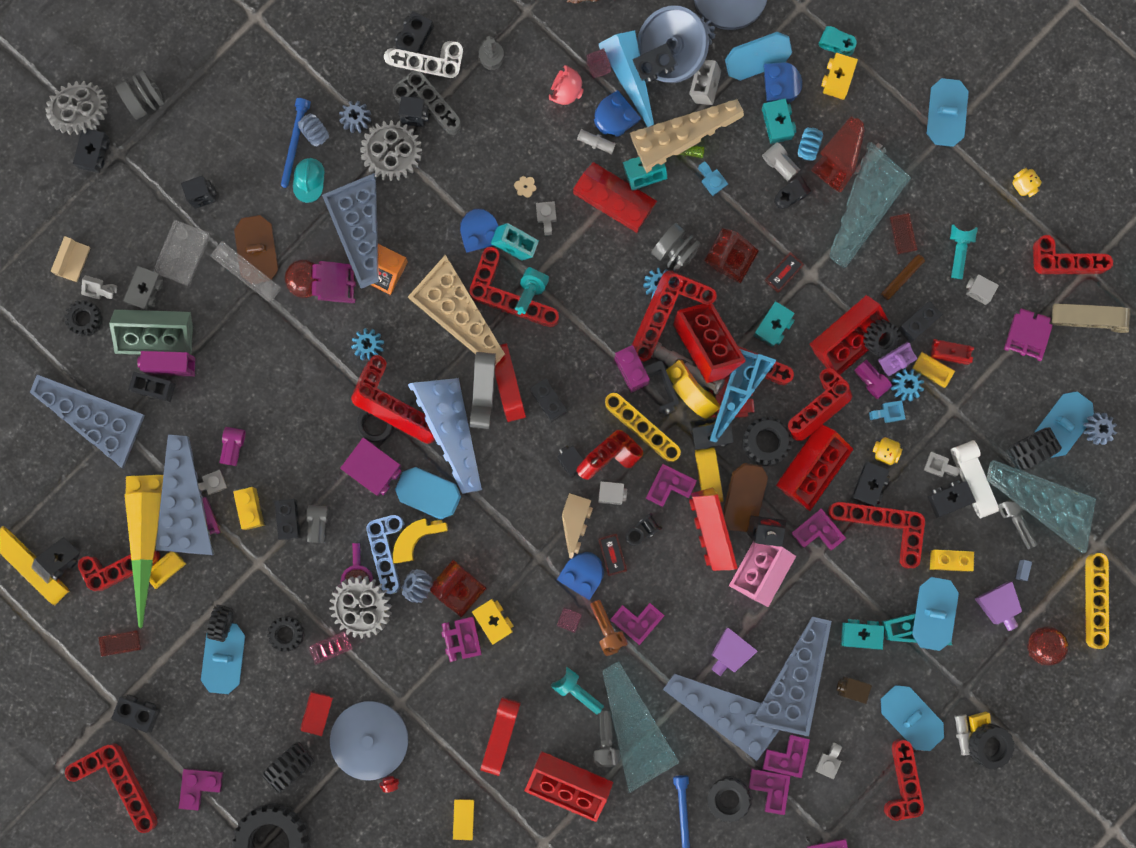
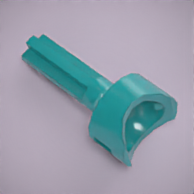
(962, 239)
(533, 284)
(568, 684)

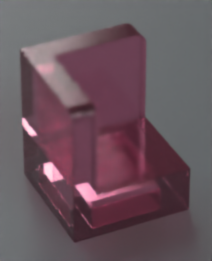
(598, 63)
(569, 620)

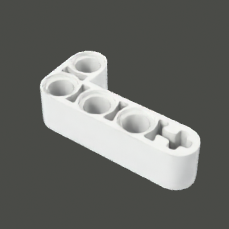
(422, 60)
(967, 461)

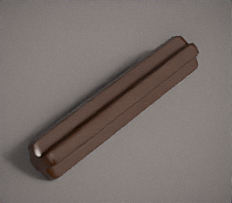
(905, 274)

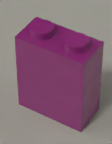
(166, 363)
(631, 369)
(371, 467)

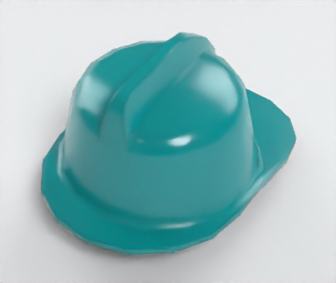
(308, 180)

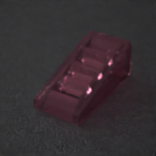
(312, 649)

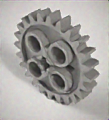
(76, 107)
(379, 139)
(358, 589)

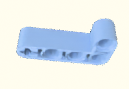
(387, 555)

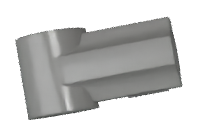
(777, 157)

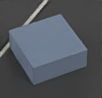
(1023, 570)

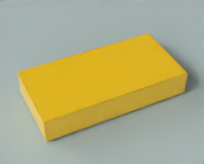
(933, 370)
(165, 568)
(463, 819)

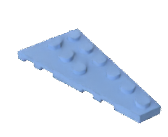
(449, 425)

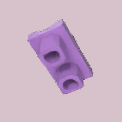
(897, 359)

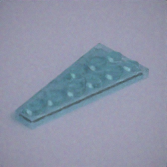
(870, 198)
(1054, 505)
(639, 739)

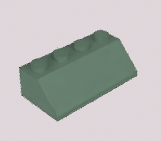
(151, 331)

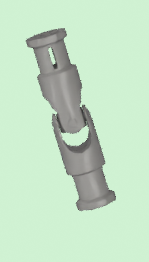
(671, 357)

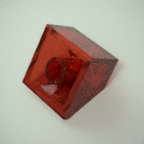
(731, 255)
(457, 588)

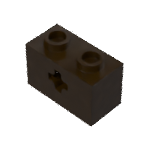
(853, 689)

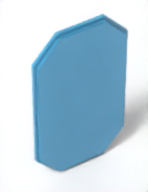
(750, 57)
(947, 112)
(1067, 419)
(428, 493)
(935, 613)
(223, 662)
(912, 718)

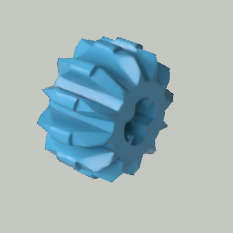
(810, 143)
(651, 281)
(374, 340)
(909, 392)

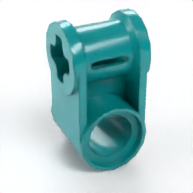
(835, 41)

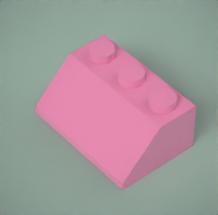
(762, 572)

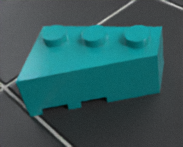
(900, 628)

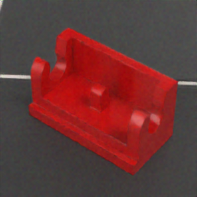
(951, 352)
(316, 713)

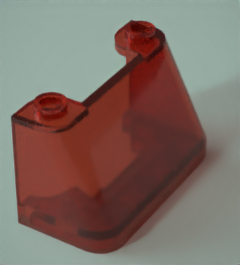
(841, 155)

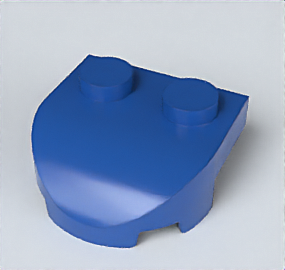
(782, 82)
(615, 115)
(477, 229)
(582, 574)

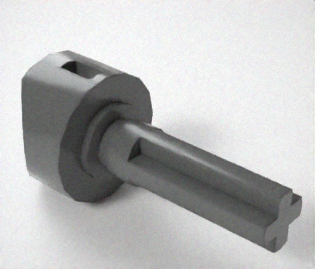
(491, 54)
(1013, 510)
(606, 755)

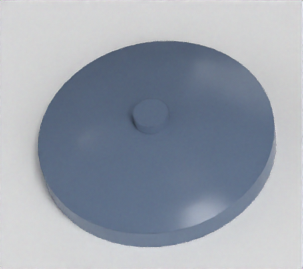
(730, 13)
(684, 34)
(369, 740)

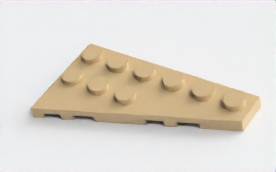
(681, 133)
(451, 306)

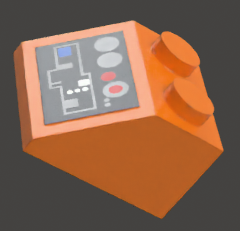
(390, 269)

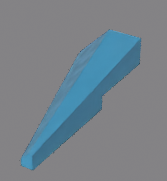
(620, 52)
(739, 388)

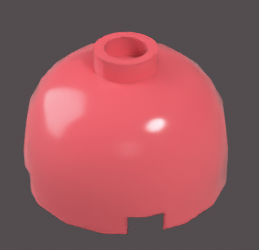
(566, 87)

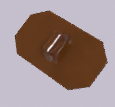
(256, 244)
(744, 496)

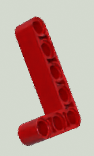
(507, 298)
(665, 308)
(386, 407)
(885, 521)
(119, 782)

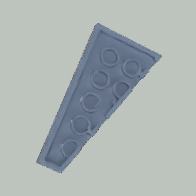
(355, 219)
(98, 420)
(182, 511)
(794, 692)
(724, 712)

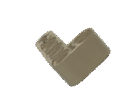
(1092, 316)

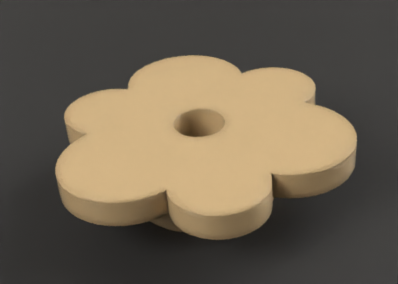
(529, 182)

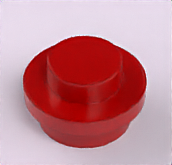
(389, 784)

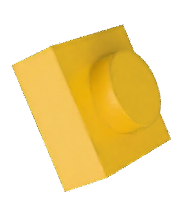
(978, 720)

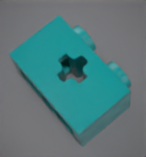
(776, 131)
(637, 175)
(514, 242)
(776, 314)
(874, 636)

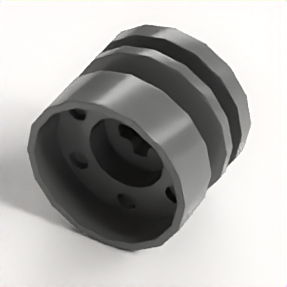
(140, 94)
(676, 248)

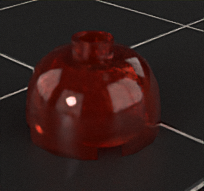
(299, 278)
(1047, 646)

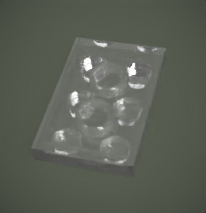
(181, 253)

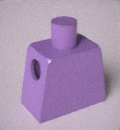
(1001, 605)
(731, 652)

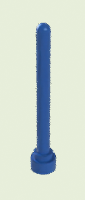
(302, 106)
(681, 784)

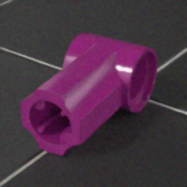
(876, 383)
(232, 442)

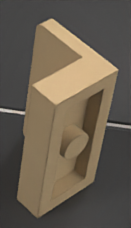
(70, 259)

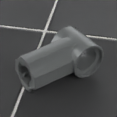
(317, 517)

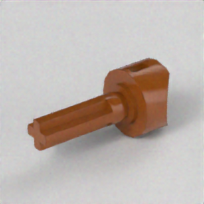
(612, 639)

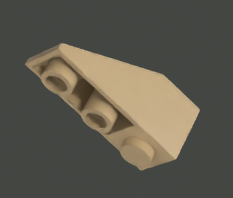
(573, 518)

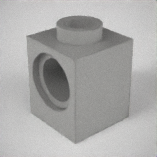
(981, 289)

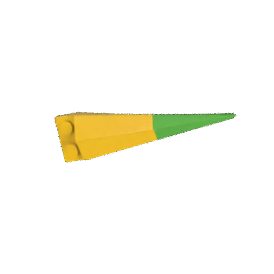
(142, 510)

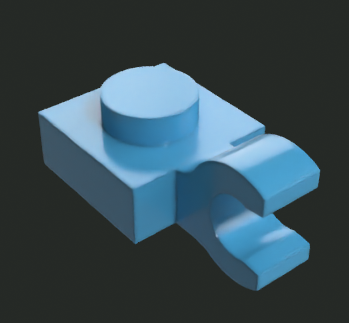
(713, 180)
(890, 412)

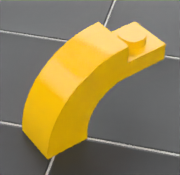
(691, 391)
(410, 535)

